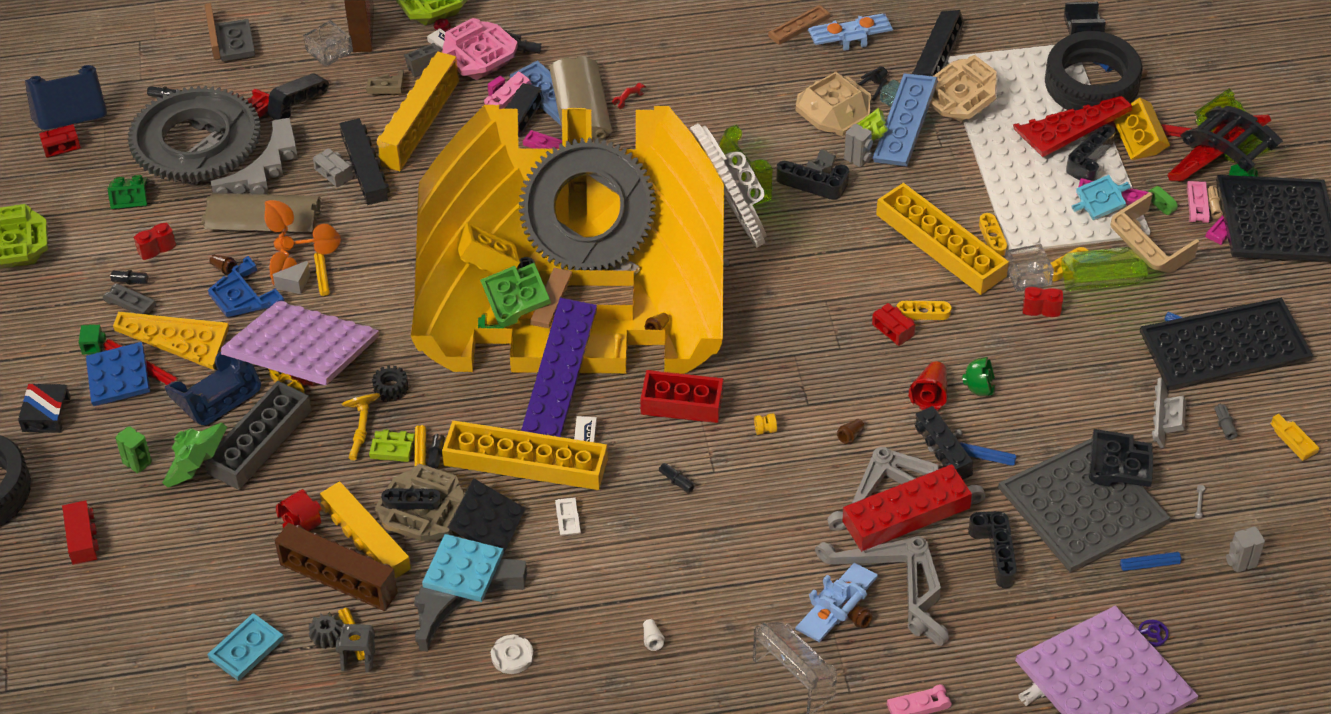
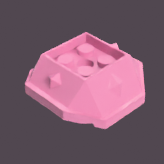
(479, 47)

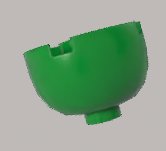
(979, 377)

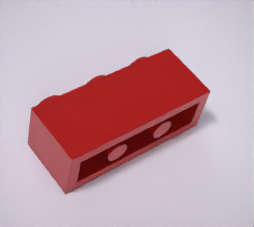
(80, 532)

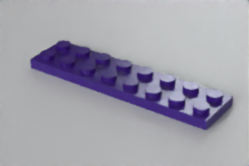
(559, 368)

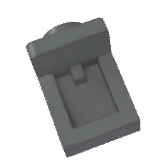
(823, 162)

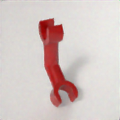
(631, 90)

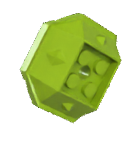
(430, 10)
(21, 236)

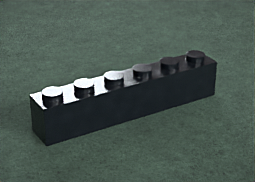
(940, 43)
(364, 162)

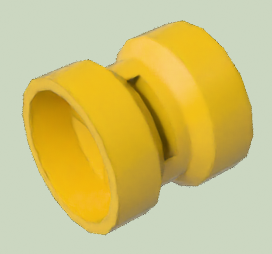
(765, 424)

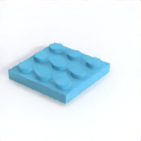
(463, 568)

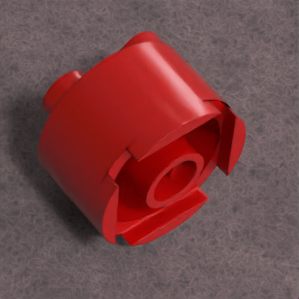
(299, 510)

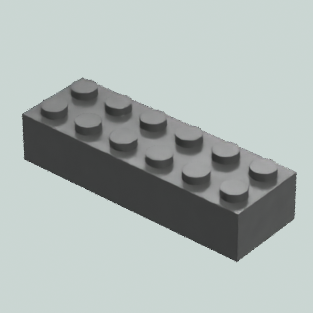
(258, 435)

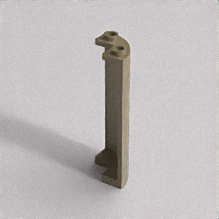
(580, 86)
(247, 211)

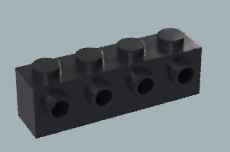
(943, 442)

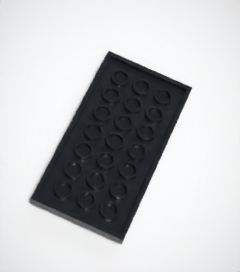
(1225, 343)

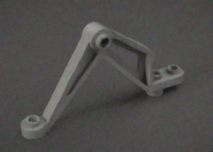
(884, 464)
(913, 552)

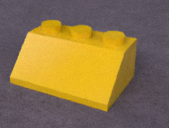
(1141, 131)
(486, 250)

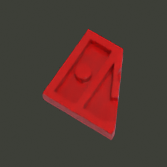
(259, 102)

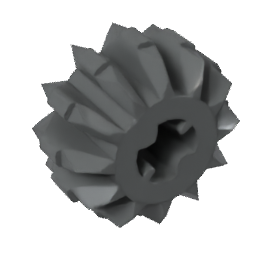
(325, 630)

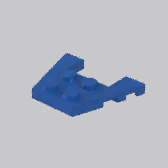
(236, 296)

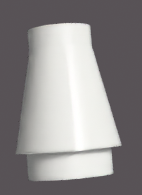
(652, 636)

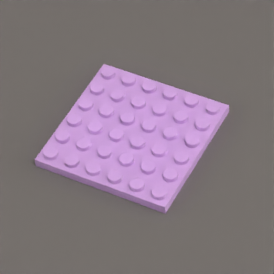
(300, 342)
(1105, 670)

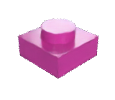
(495, 84)

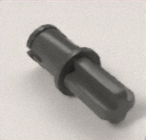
(1225, 421)

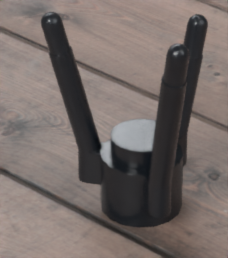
(877, 76)

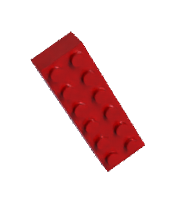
(906, 507)

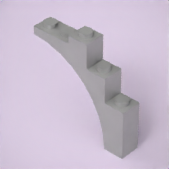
(267, 166)

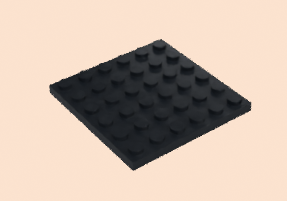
(1276, 217)

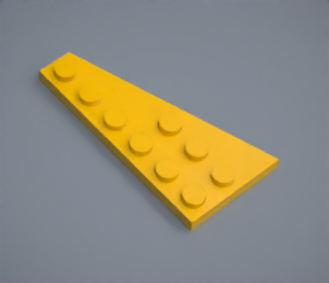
(186, 338)

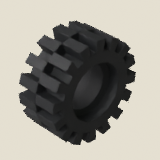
(387, 375)

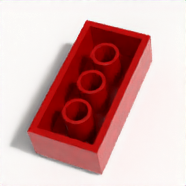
(681, 396)

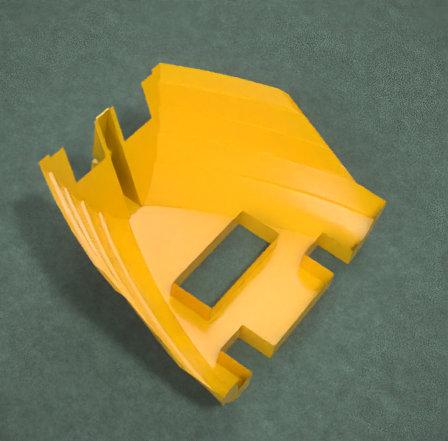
(679, 263)

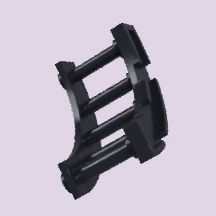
(1232, 117)

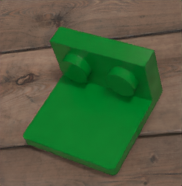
(127, 192)

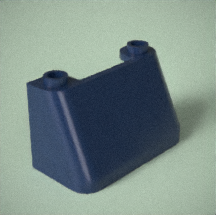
(65, 99)
(218, 392)

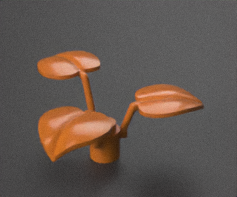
(277, 218)

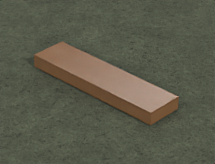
(799, 24)
(212, 31)
(555, 289)

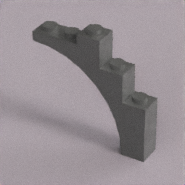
(437, 605)

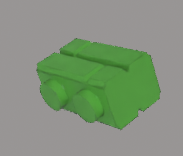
(133, 449)

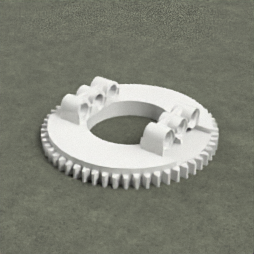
(735, 189)

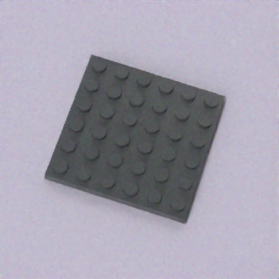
(1076, 515)

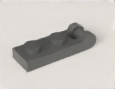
(129, 300)

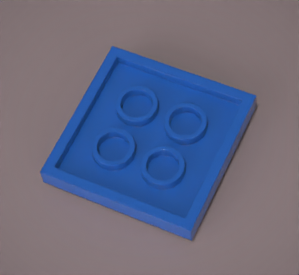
(117, 374)

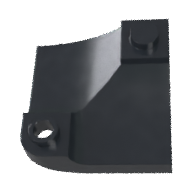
(1120, 459)

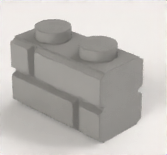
(858, 145)
(333, 167)
(1245, 549)

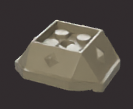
(423, 523)

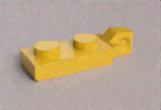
(1294, 437)

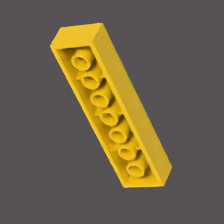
(418, 111)
(942, 238)
(525, 455)

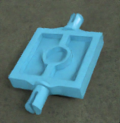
(1101, 197)

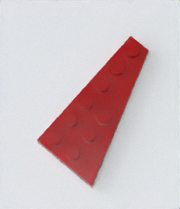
(1069, 125)
(1204, 154)

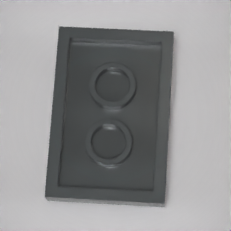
(235, 40)

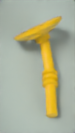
(362, 405)

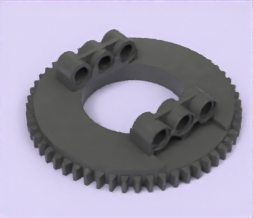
(203, 109)
(607, 167)

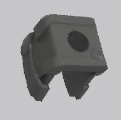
(365, 643)

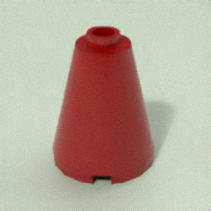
(930, 387)

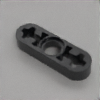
(395, 503)

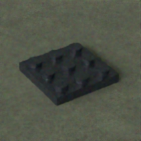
(486, 516)

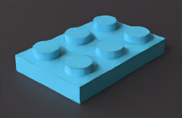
(245, 646)

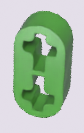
(1163, 200)

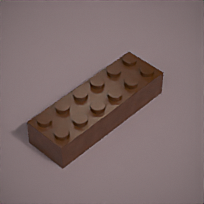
(336, 566)

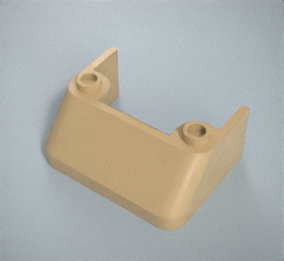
(1128, 228)

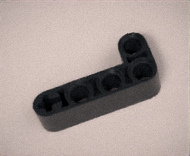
(294, 92)
(1082, 159)
(812, 180)
(996, 528)

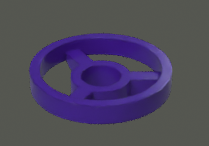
(1154, 626)

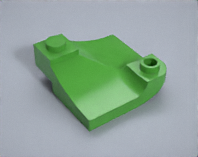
(515, 293)
(190, 450)

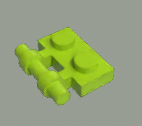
(873, 123)
(392, 445)

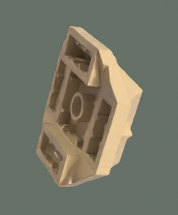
(964, 88)
(834, 104)

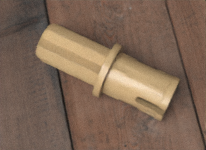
(1214, 202)

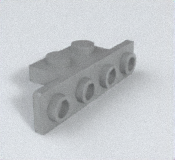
(1169, 413)

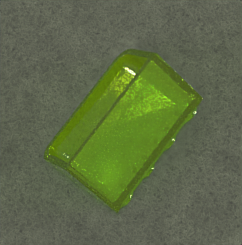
(1102, 268)

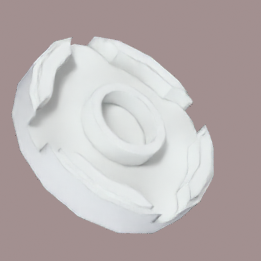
(512, 654)

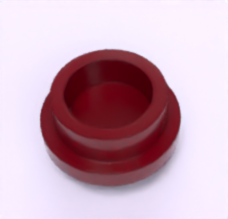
(442, 24)

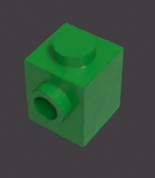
(91, 339)

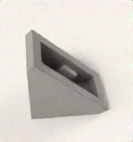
(293, 278)

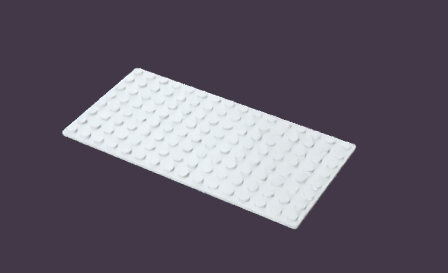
(1027, 190)

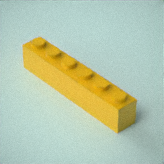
(363, 528)

